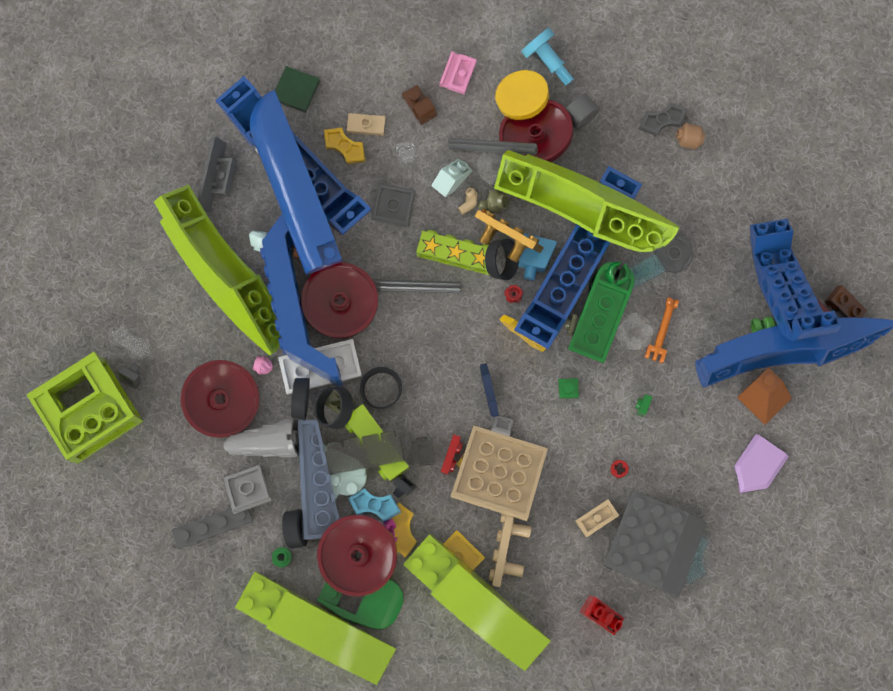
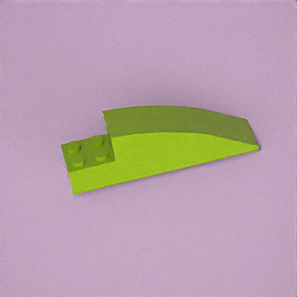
(476, 602)
(315, 628)

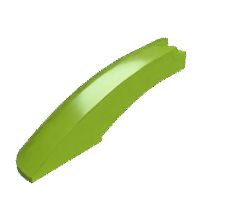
(218, 268)

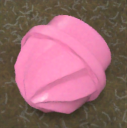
(262, 365)

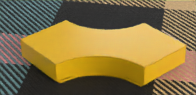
(351, 150)
(511, 323)
(405, 540)

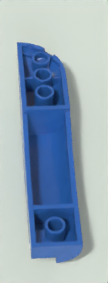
(292, 185)
(770, 349)

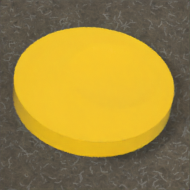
(522, 94)

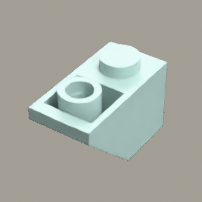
(451, 177)

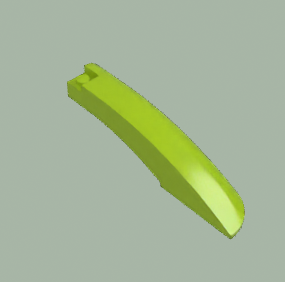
(584, 202)

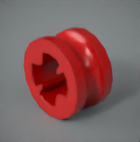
(624, 466)

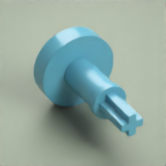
(548, 55)

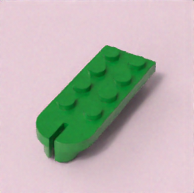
(602, 312)

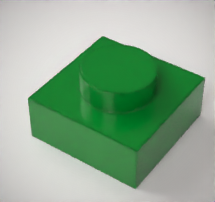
(568, 388)
(643, 405)

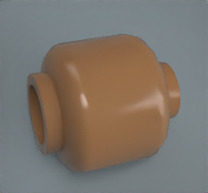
(690, 136)

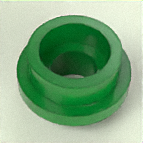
(288, 557)

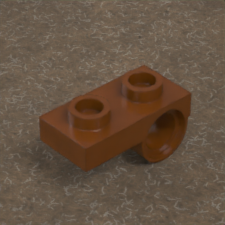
(845, 303)

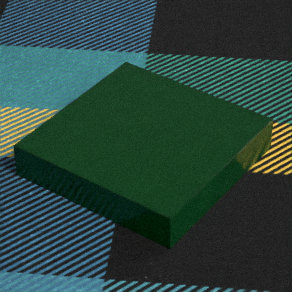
(296, 89)

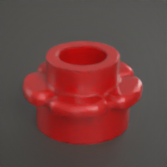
(513, 289)

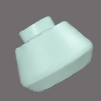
(256, 239)

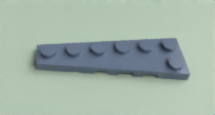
(317, 495)

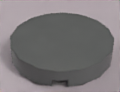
(675, 255)

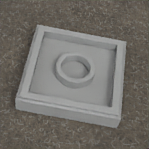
(247, 489)

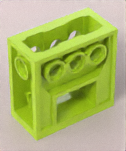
(75, 427)

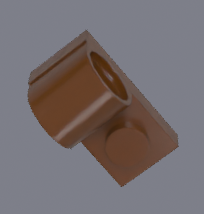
(419, 104)

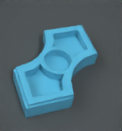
(384, 507)

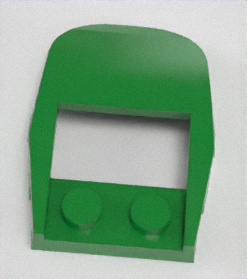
(376, 609)

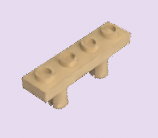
(499, 556)

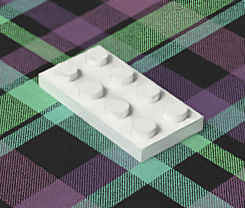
(345, 357)

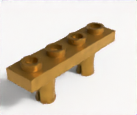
(521, 241)

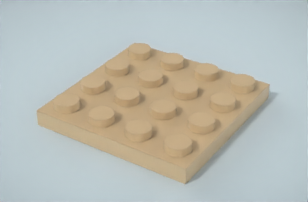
(499, 473)

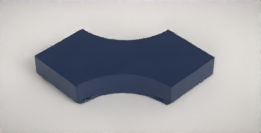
(490, 396)

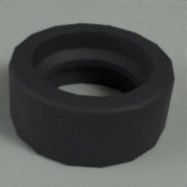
(293, 529)

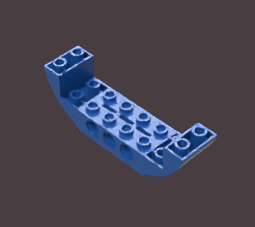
(786, 285)

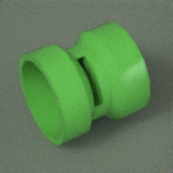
(757, 324)

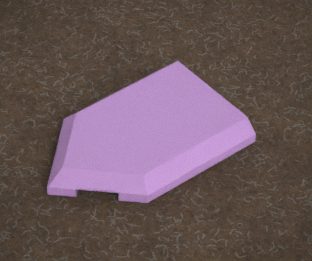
(759, 465)

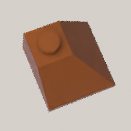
(765, 396)

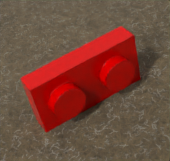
(449, 463)

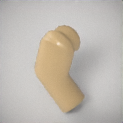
(471, 201)

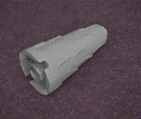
(270, 440)

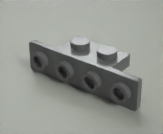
(217, 174)

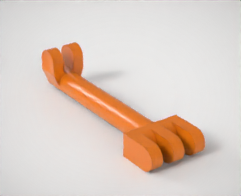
(657, 348)

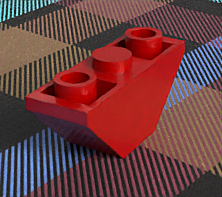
(601, 614)

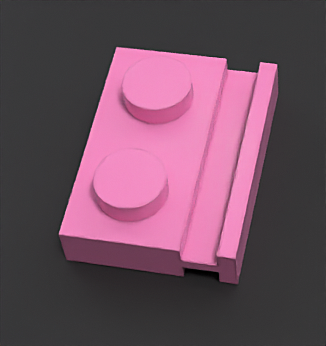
(458, 73)

